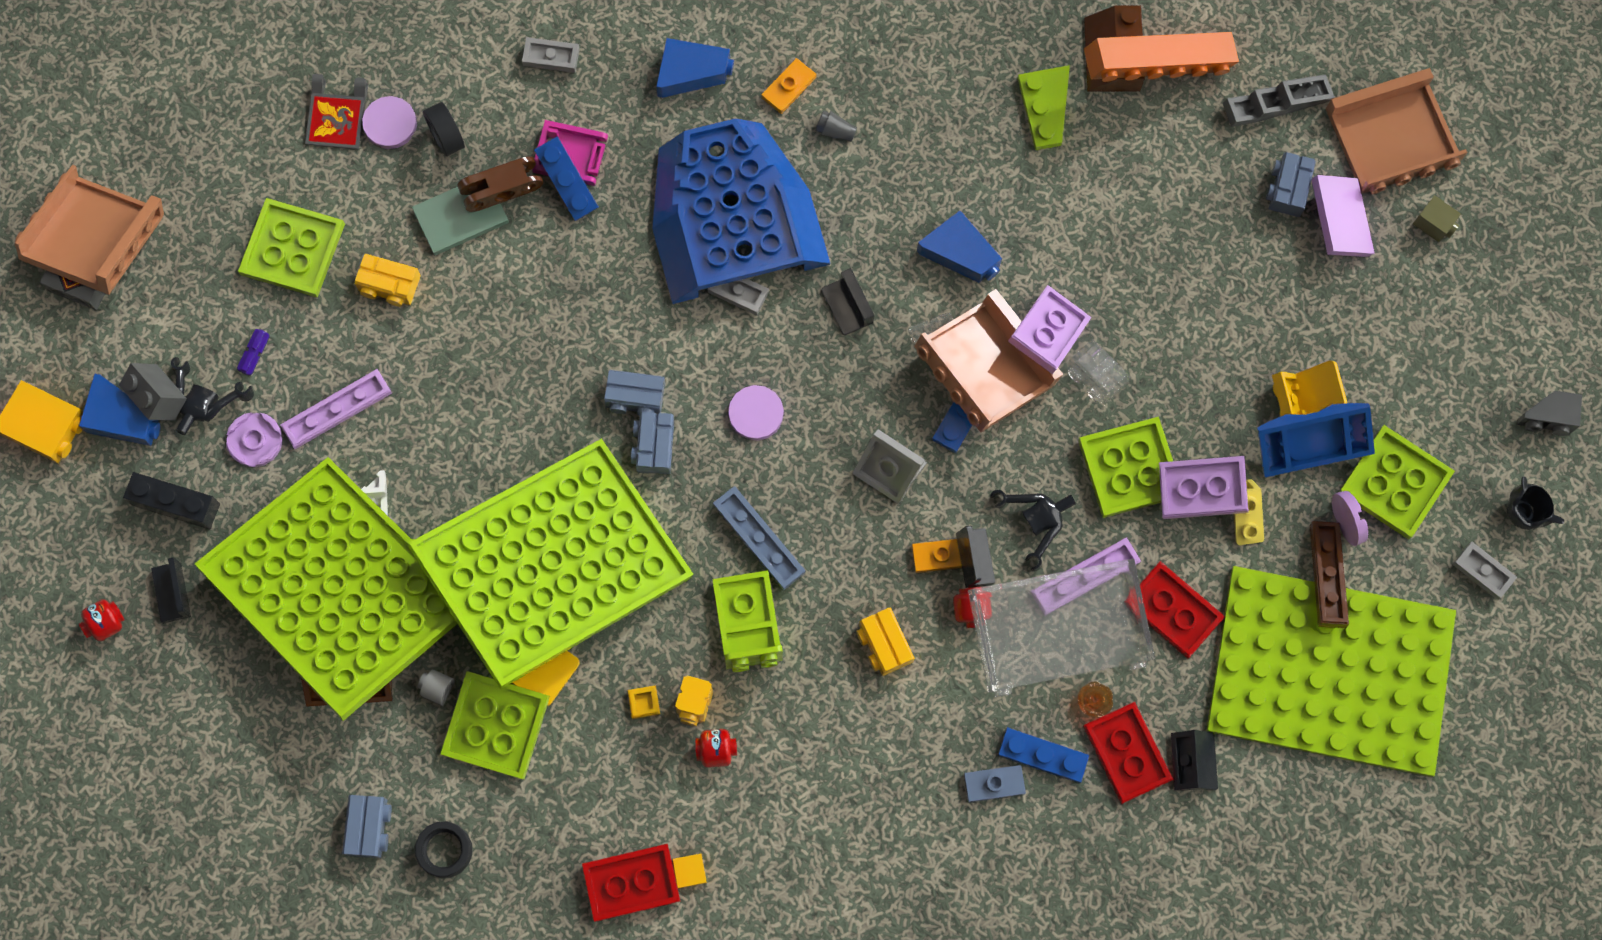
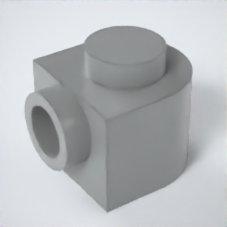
(435, 686)

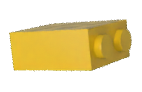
(40, 422)

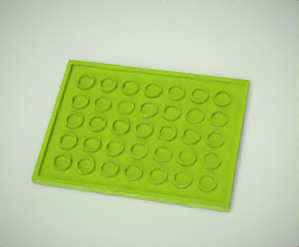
(550, 562)
(330, 587)
(1328, 691)

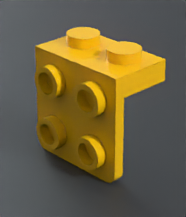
(1309, 389)
(551, 676)

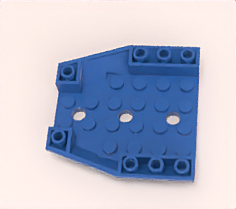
(701, 234)

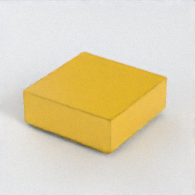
(643, 702)
(689, 871)

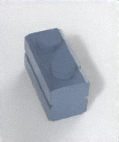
(1291, 184)
(634, 392)
(654, 443)
(366, 826)

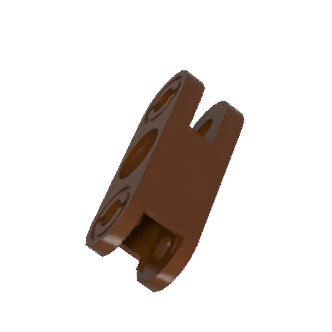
(499, 184)

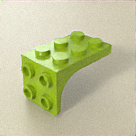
(747, 621)

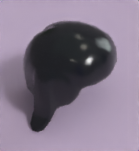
(1521, 512)

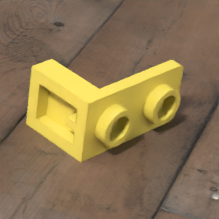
(1249, 525)

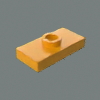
(788, 86)
(936, 555)

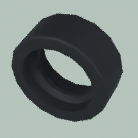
(443, 129)
(422, 843)

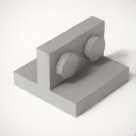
(889, 466)

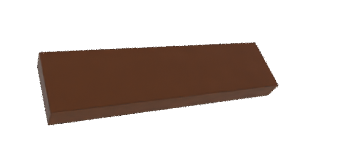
(1329, 574)

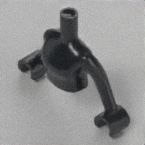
(202, 402)
(1041, 517)

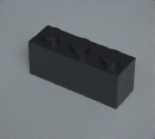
(171, 500)

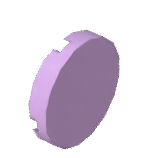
(389, 122)
(756, 412)
(263, 441)
(1346, 512)

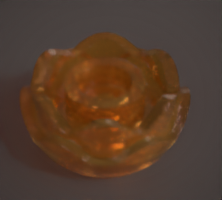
(1099, 691)

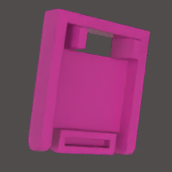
(580, 146)

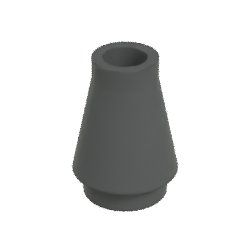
(834, 126)

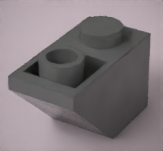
(1555, 412)

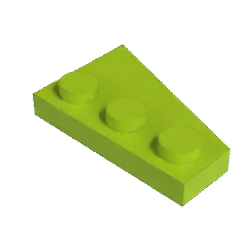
(1045, 104)

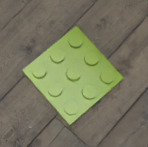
(291, 247)
(1126, 465)
(1397, 482)
(495, 725)

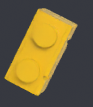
(387, 280)
(885, 642)
(693, 700)

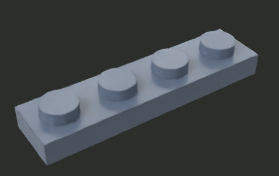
(759, 538)

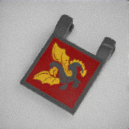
(335, 118)

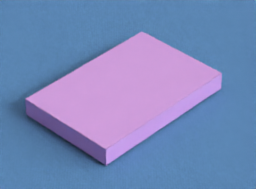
(1342, 216)
(1049, 329)
(1203, 487)

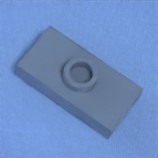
(994, 783)

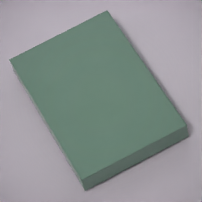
(450, 224)

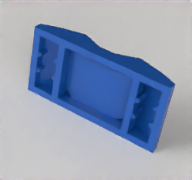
(1316, 438)

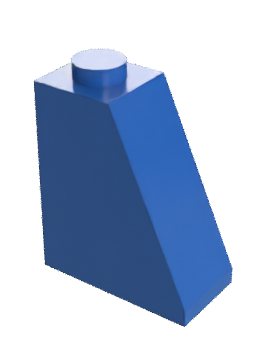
(692, 67)
(961, 249)
(114, 415)

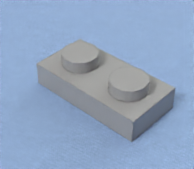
(550, 55)
(742, 294)
(1484, 570)

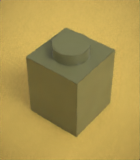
(1438, 219)

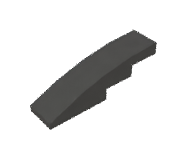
(1278, 100)

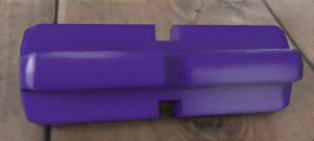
(255, 346)

